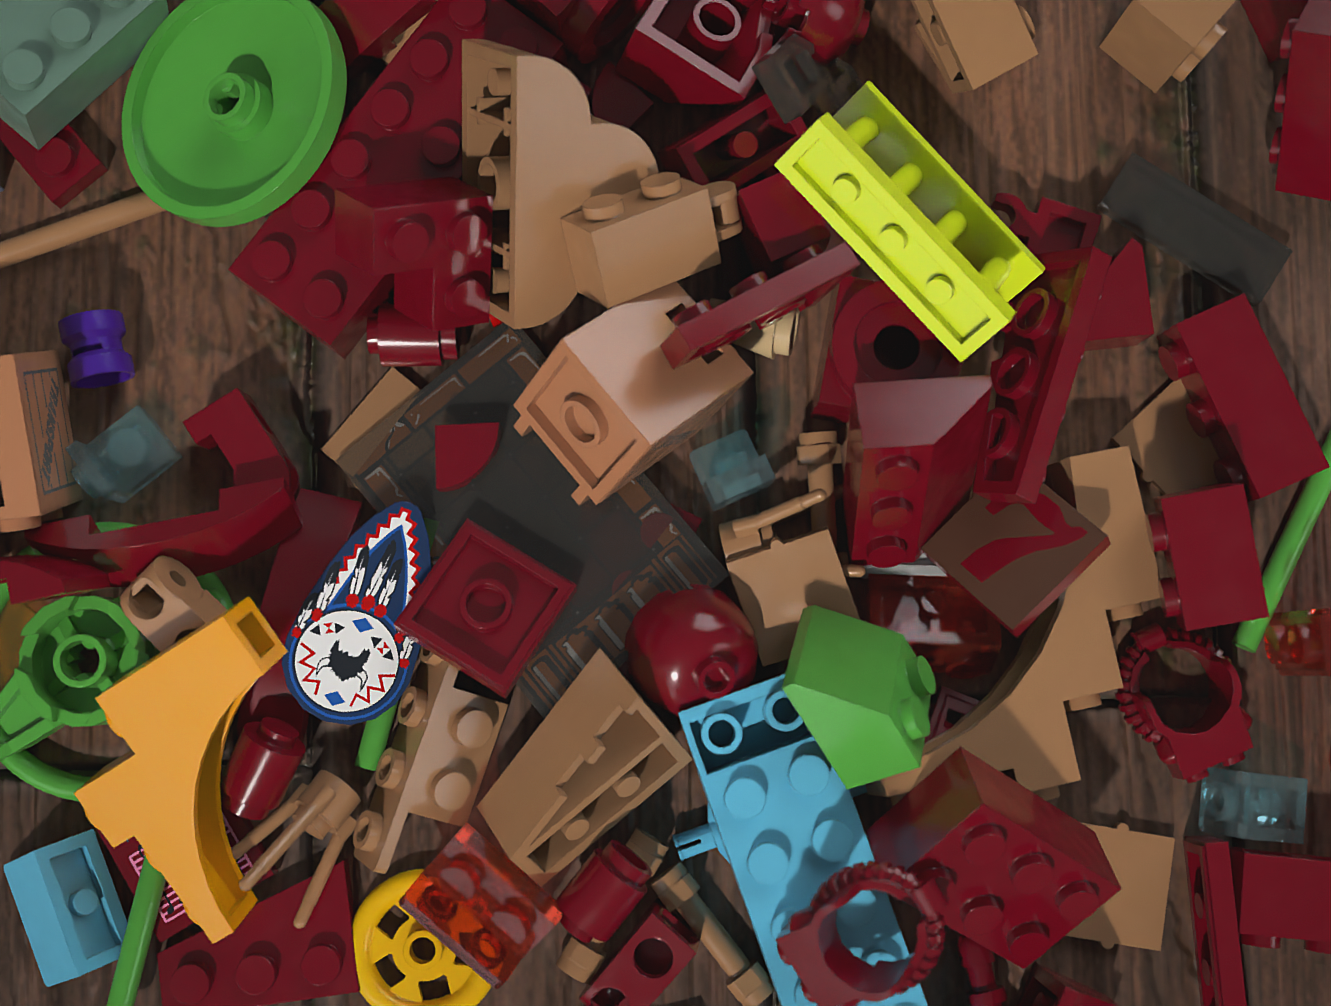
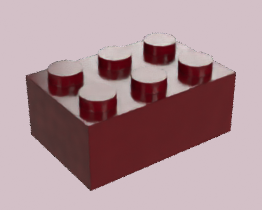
(1000, 855)

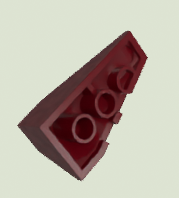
(699, 49)

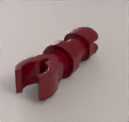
(981, 974)

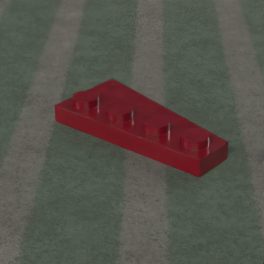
(1037, 373)

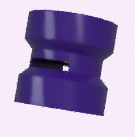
(96, 348)

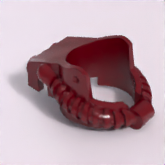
(1212, 739)
(829, 969)

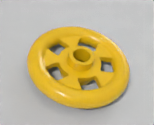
(373, 944)

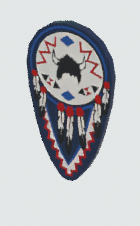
(343, 646)

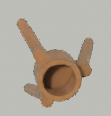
(757, 530)
(317, 809)

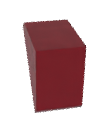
(1124, 309)

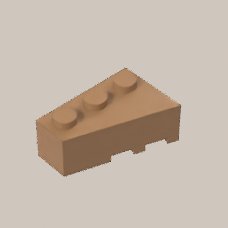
(974, 38)
(580, 771)

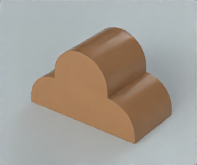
(540, 158)

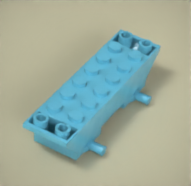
(783, 827)

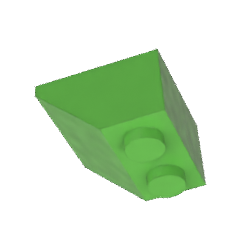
(859, 695)

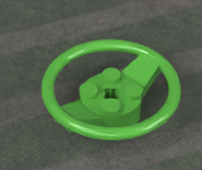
(48, 684)

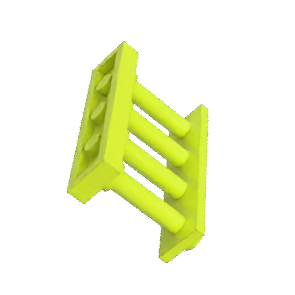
(912, 219)

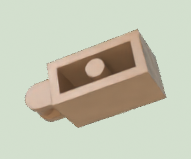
(648, 236)

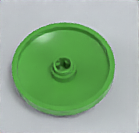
(233, 107)

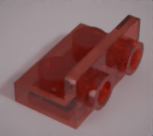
(936, 621)
(481, 906)

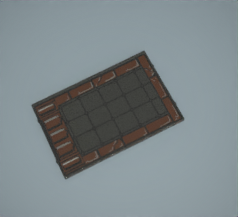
(612, 550)

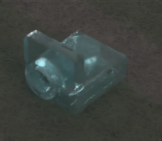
(123, 457)
(731, 469)
(1253, 806)

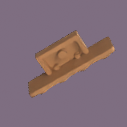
(433, 760)

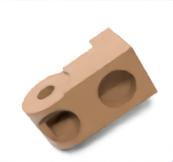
(168, 602)

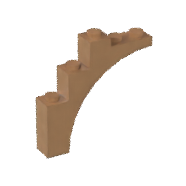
(1068, 646)

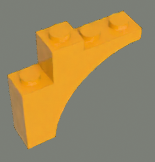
(168, 786)

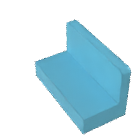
(68, 907)

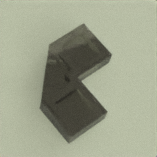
(799, 81)

